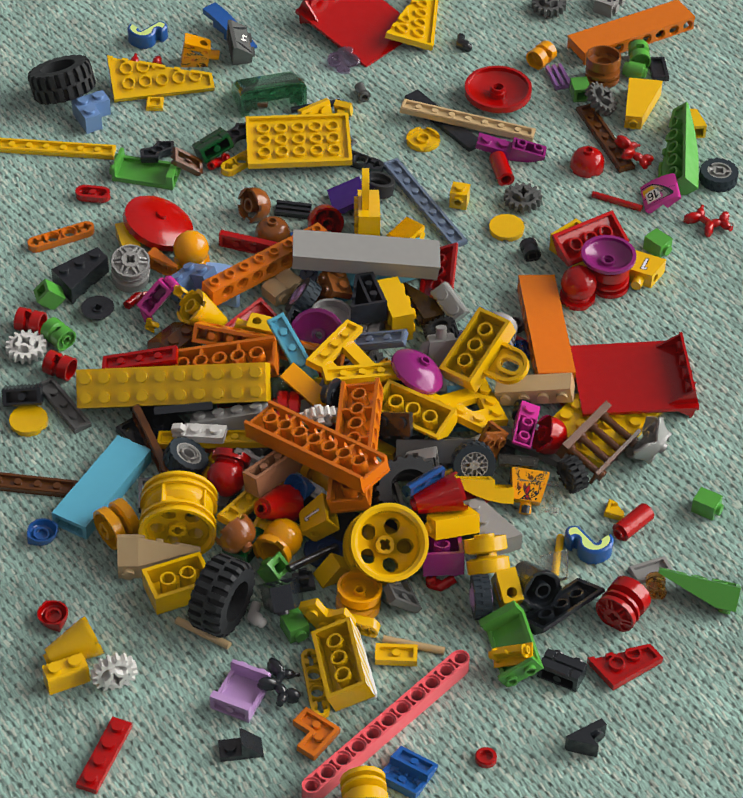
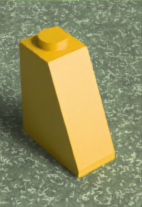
(452, 524)

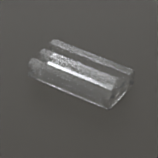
(551, 509)

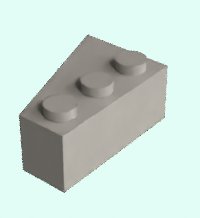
(494, 523)

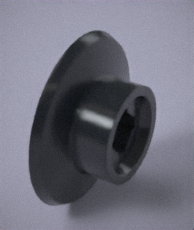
(97, 307)
(330, 393)

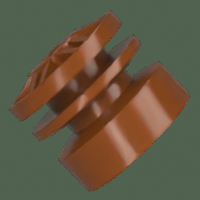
(603, 65)

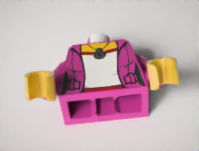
(157, 297)

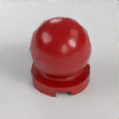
(578, 288)
(227, 471)

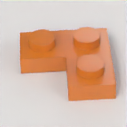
(319, 733)

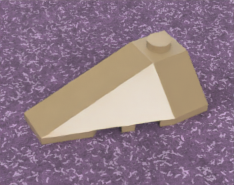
(138, 553)

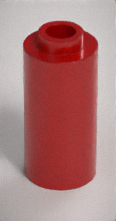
(501, 168)
(633, 522)

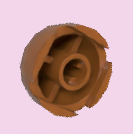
(254, 200)
(272, 229)
(237, 535)

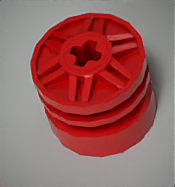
(612, 285)
(623, 603)

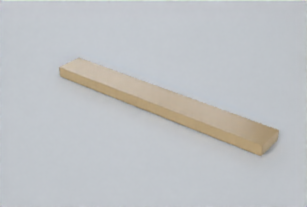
(467, 120)

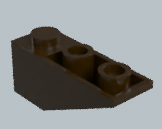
(424, 305)

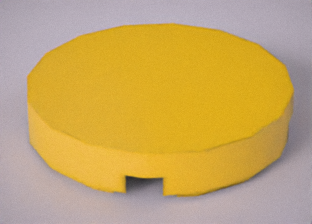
(423, 139)
(506, 227)
(28, 420)

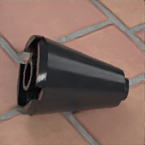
(538, 585)

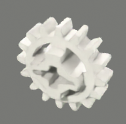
(26, 346)
(322, 414)
(114, 672)

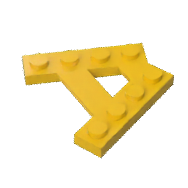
(343, 342)
(475, 420)

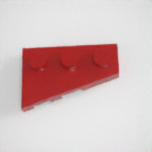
(625, 666)

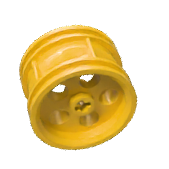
(179, 494)
(409, 528)

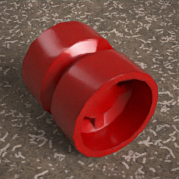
(26, 320)
(59, 365)

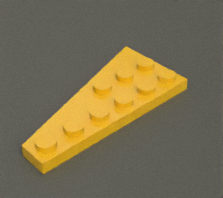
(416, 24)
(142, 79)

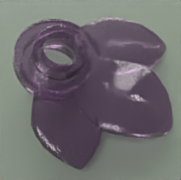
(345, 59)

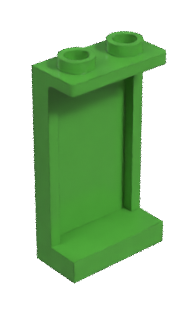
(131, 170)
(510, 627)

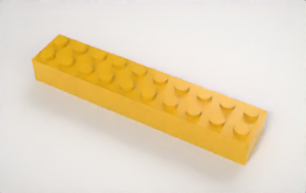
(173, 385)

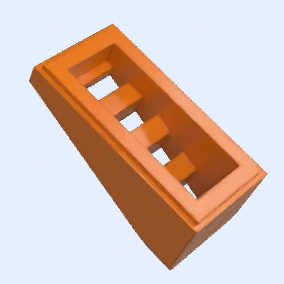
(161, 263)

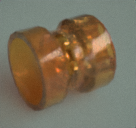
(656, 585)

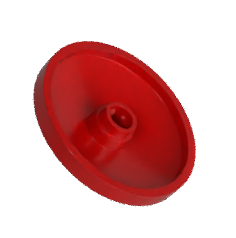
(498, 89)
(155, 221)

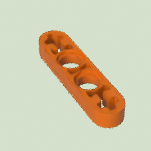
(59, 234)

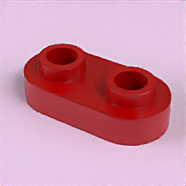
(93, 193)

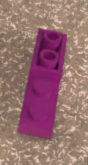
(517, 150)

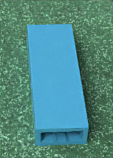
(102, 483)

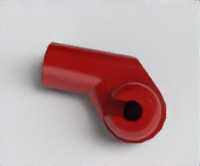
(215, 163)
(134, 299)
(440, 585)

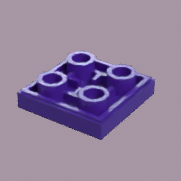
(343, 195)

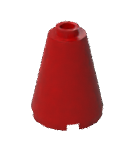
(441, 496)
(280, 503)

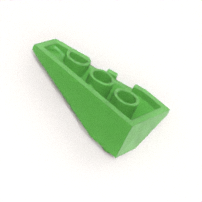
(716, 592)

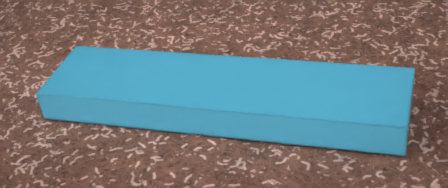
(290, 343)

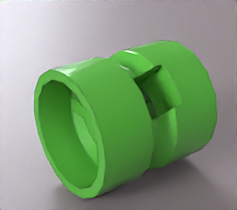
(639, 52)
(58, 334)

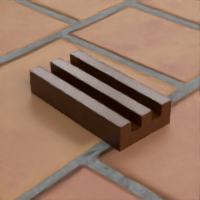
(183, 160)

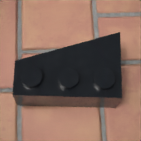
(80, 273)
(367, 300)
(281, 595)

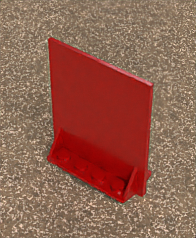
(353, 24)
(635, 377)

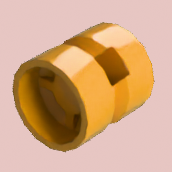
(541, 55)

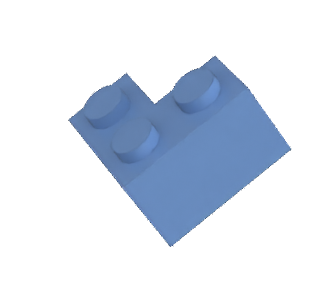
(90, 110)
(192, 275)

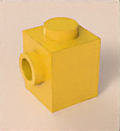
(460, 192)

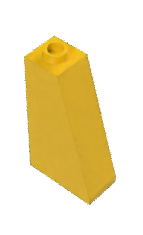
(641, 99)

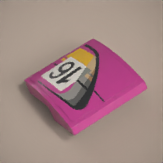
(660, 192)

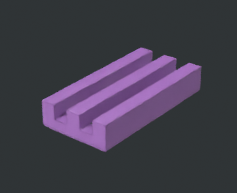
(549, 71)

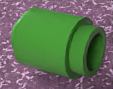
(634, 70)

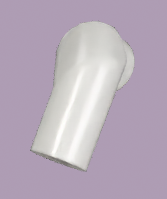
(255, 616)

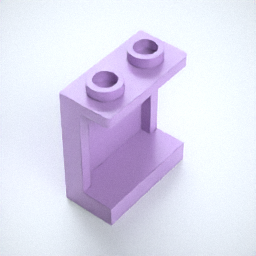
(239, 691)

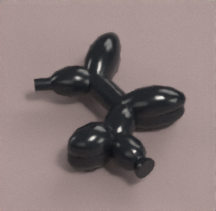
(270, 683)

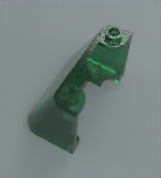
(266, 88)

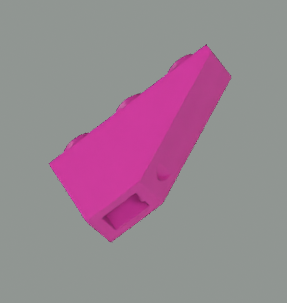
(525, 424)

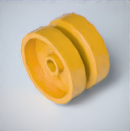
(114, 520)
(359, 594)

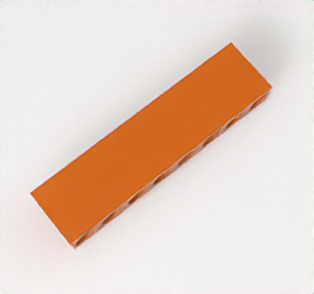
(633, 27)
(545, 325)
(241, 351)
(359, 419)
(317, 449)

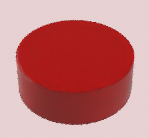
(485, 757)

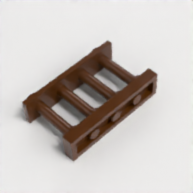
(591, 425)

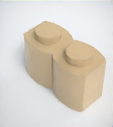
(280, 288)

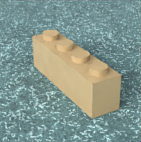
(538, 389)

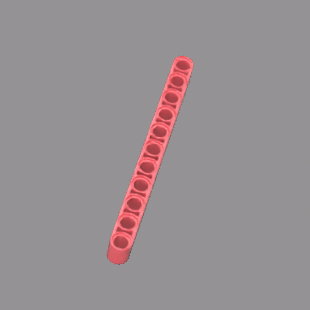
(386, 725)

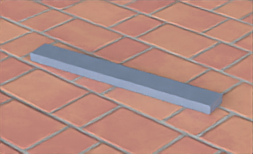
(424, 202)

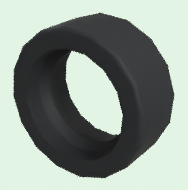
(381, 182)

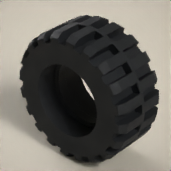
(61, 79)
(400, 469)
(221, 595)

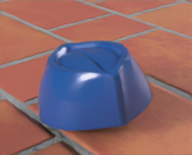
(301, 483)
(42, 532)

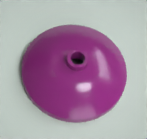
(608, 254)
(314, 321)
(417, 371)

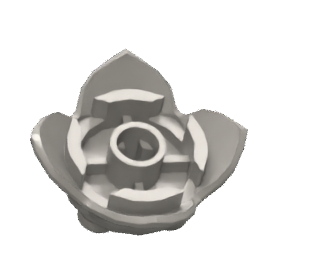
(652, 442)

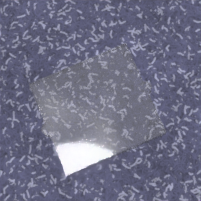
(555, 562)

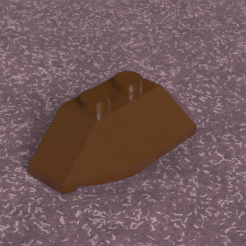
(174, 334)

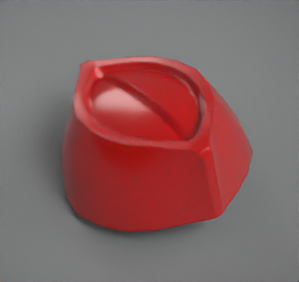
(53, 614)

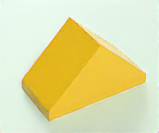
(331, 570)

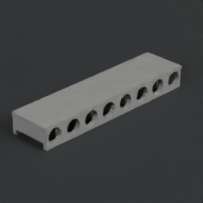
(366, 254)

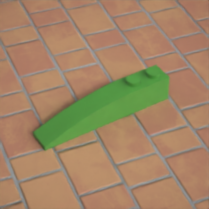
(681, 151)

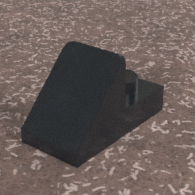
(585, 739)
(241, 748)

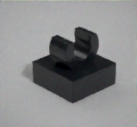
(306, 579)

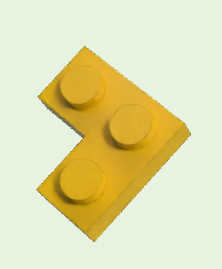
(320, 616)

